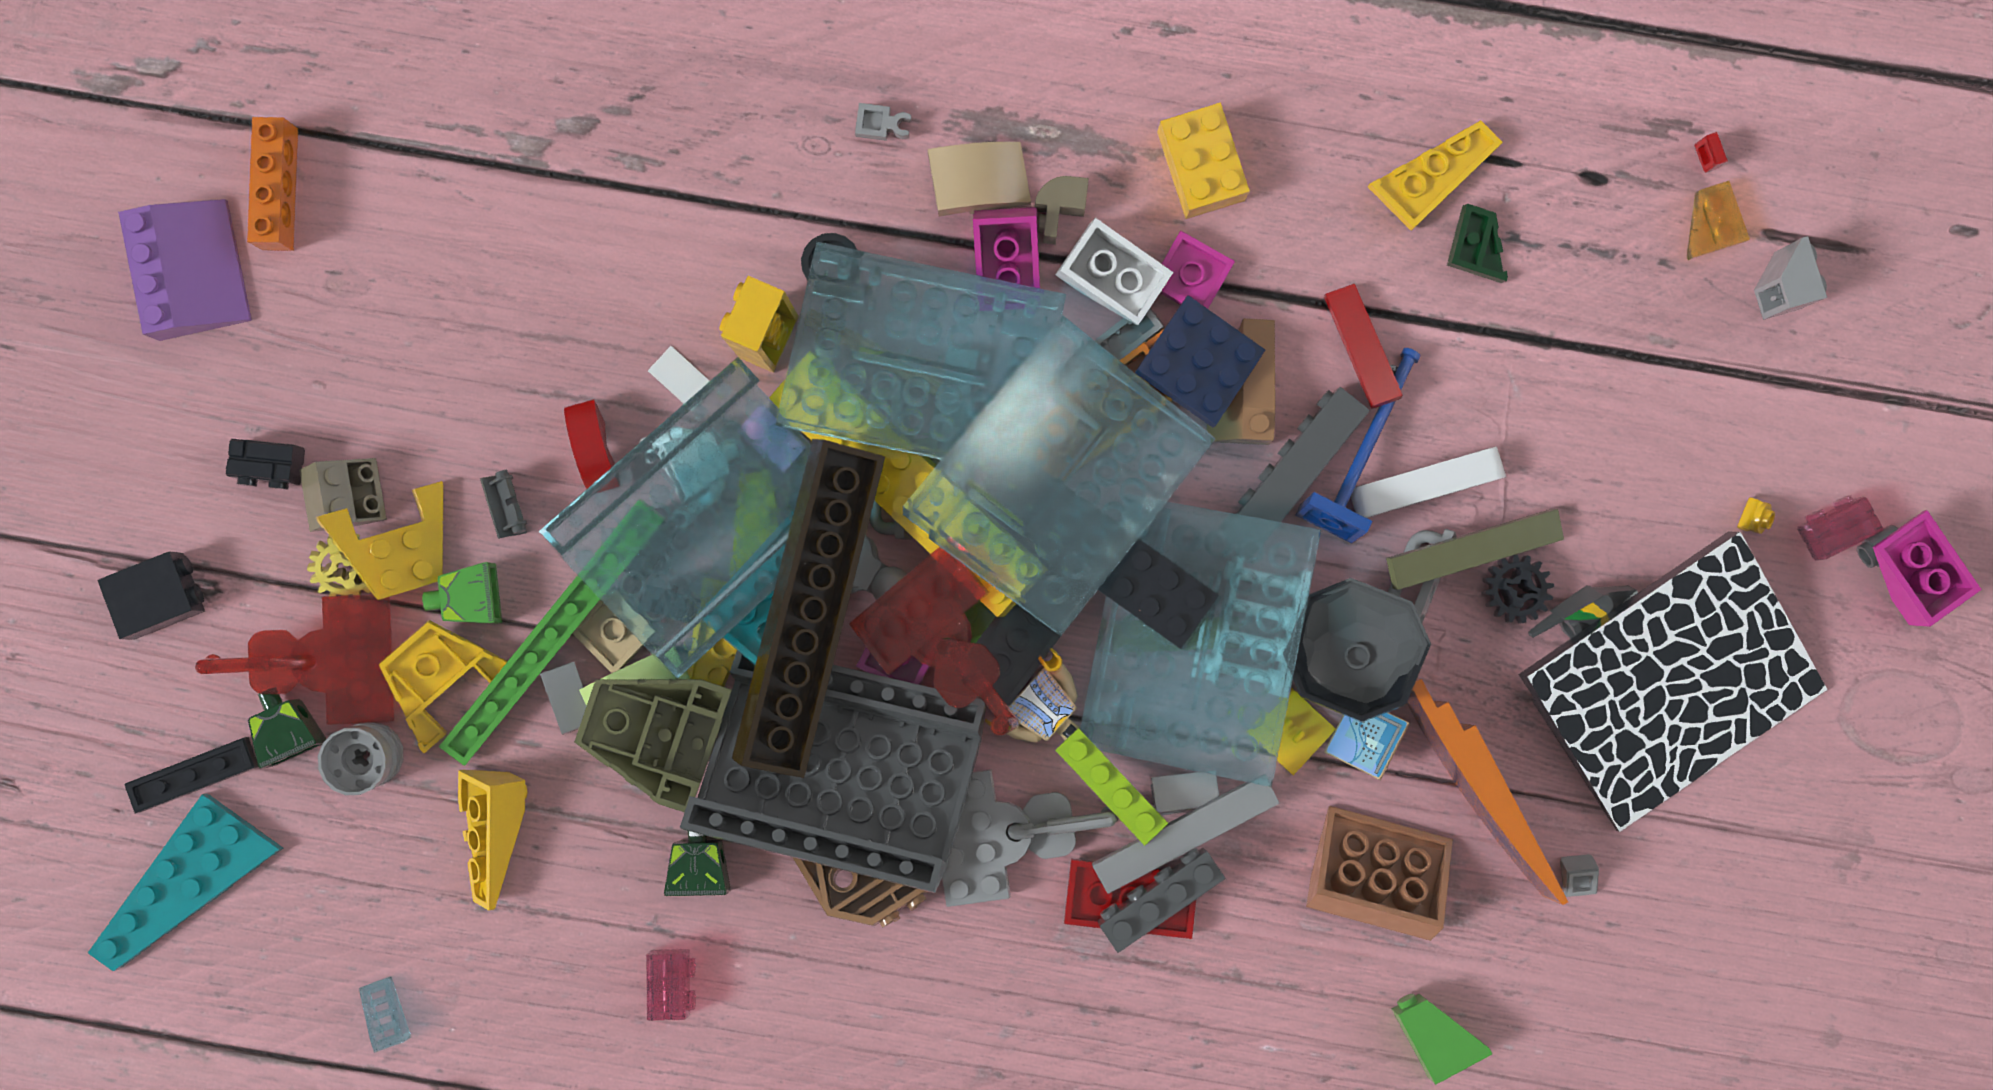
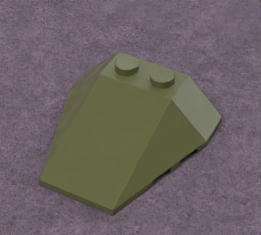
(655, 733)

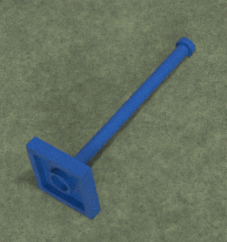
(1333, 515)

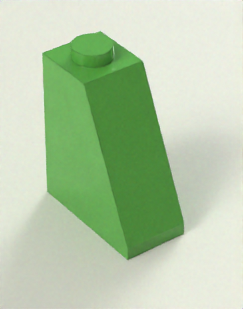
(1437, 1039)

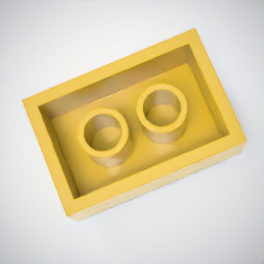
(1203, 160)

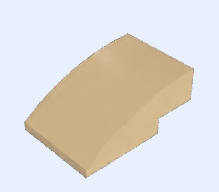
(978, 177)

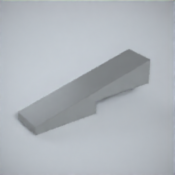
(1127, 336)

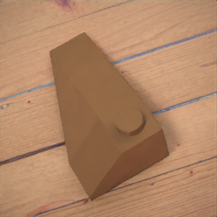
(1252, 411)

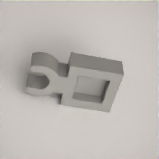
(876, 122)

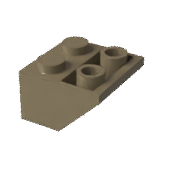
(343, 485)

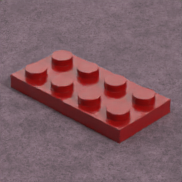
(1089, 898)

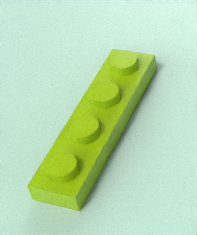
(1111, 786)

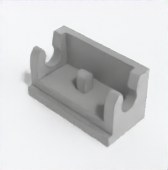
(564, 695)
(1183, 792)

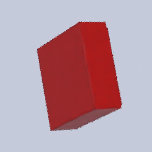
(1710, 152)

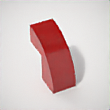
(588, 440)

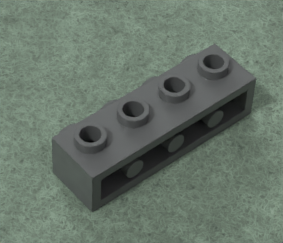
(1160, 899)

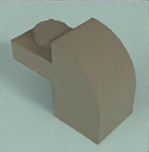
(1060, 196)

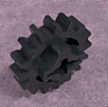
(1522, 577)

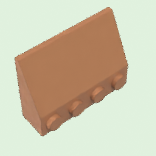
(1381, 874)

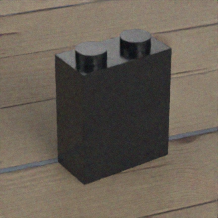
(152, 595)

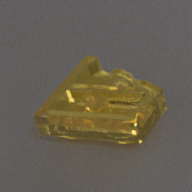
(1715, 221)

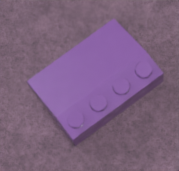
(184, 268)

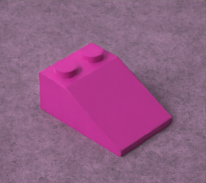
(1007, 245)
(1923, 571)

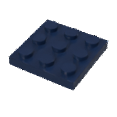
(1200, 361)

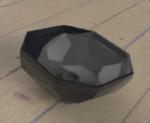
(1359, 650)

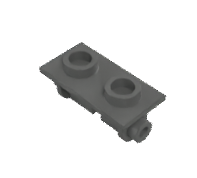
(503, 504)

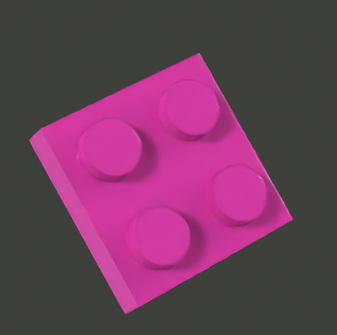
(1196, 270)

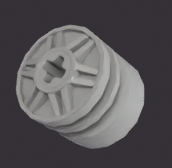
(343, 762)

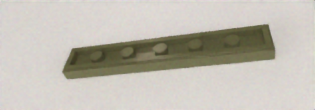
(1474, 549)

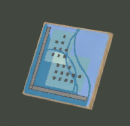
(1368, 744)

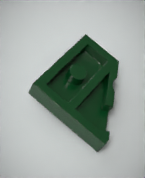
(1477, 244)

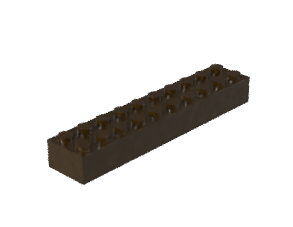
(808, 608)

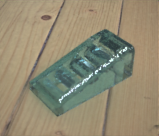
(372, 1017)

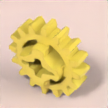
(331, 572)

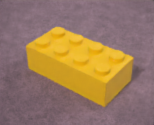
(759, 323)

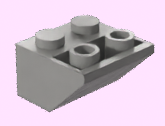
(1790, 280)

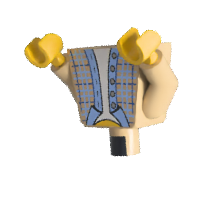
(1045, 704)

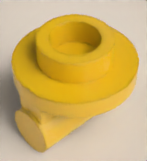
(1756, 516)

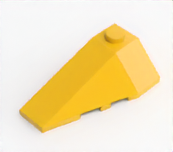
(494, 815)

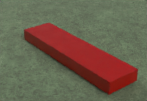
(1363, 346)

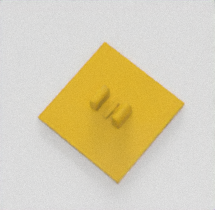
(1302, 733)

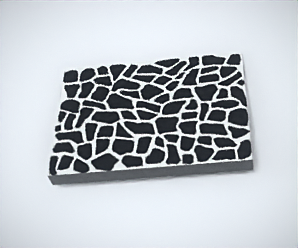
(1674, 680)

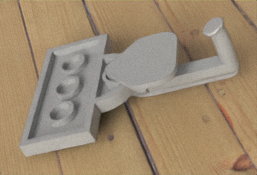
(987, 846)

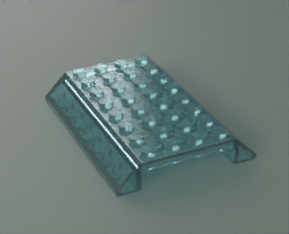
(690, 520)

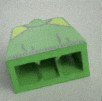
(467, 595)

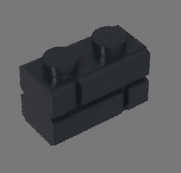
(264, 461)

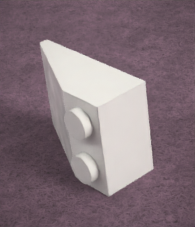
(1114, 272)

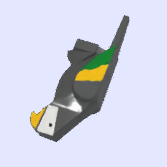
(1584, 609)

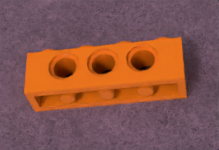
(272, 184)

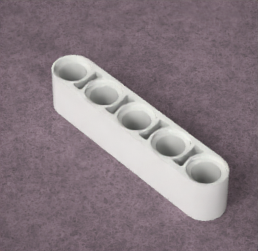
(1428, 483)

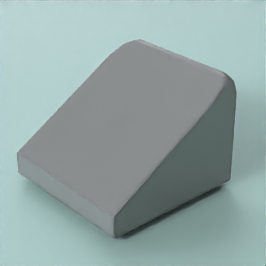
(1579, 875)

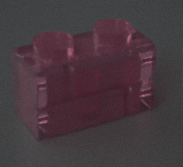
(1839, 528)
(669, 984)

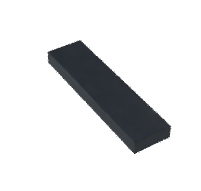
(191, 775)

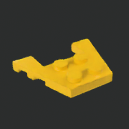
(397, 558)
(426, 668)

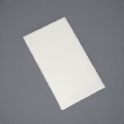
(678, 375)

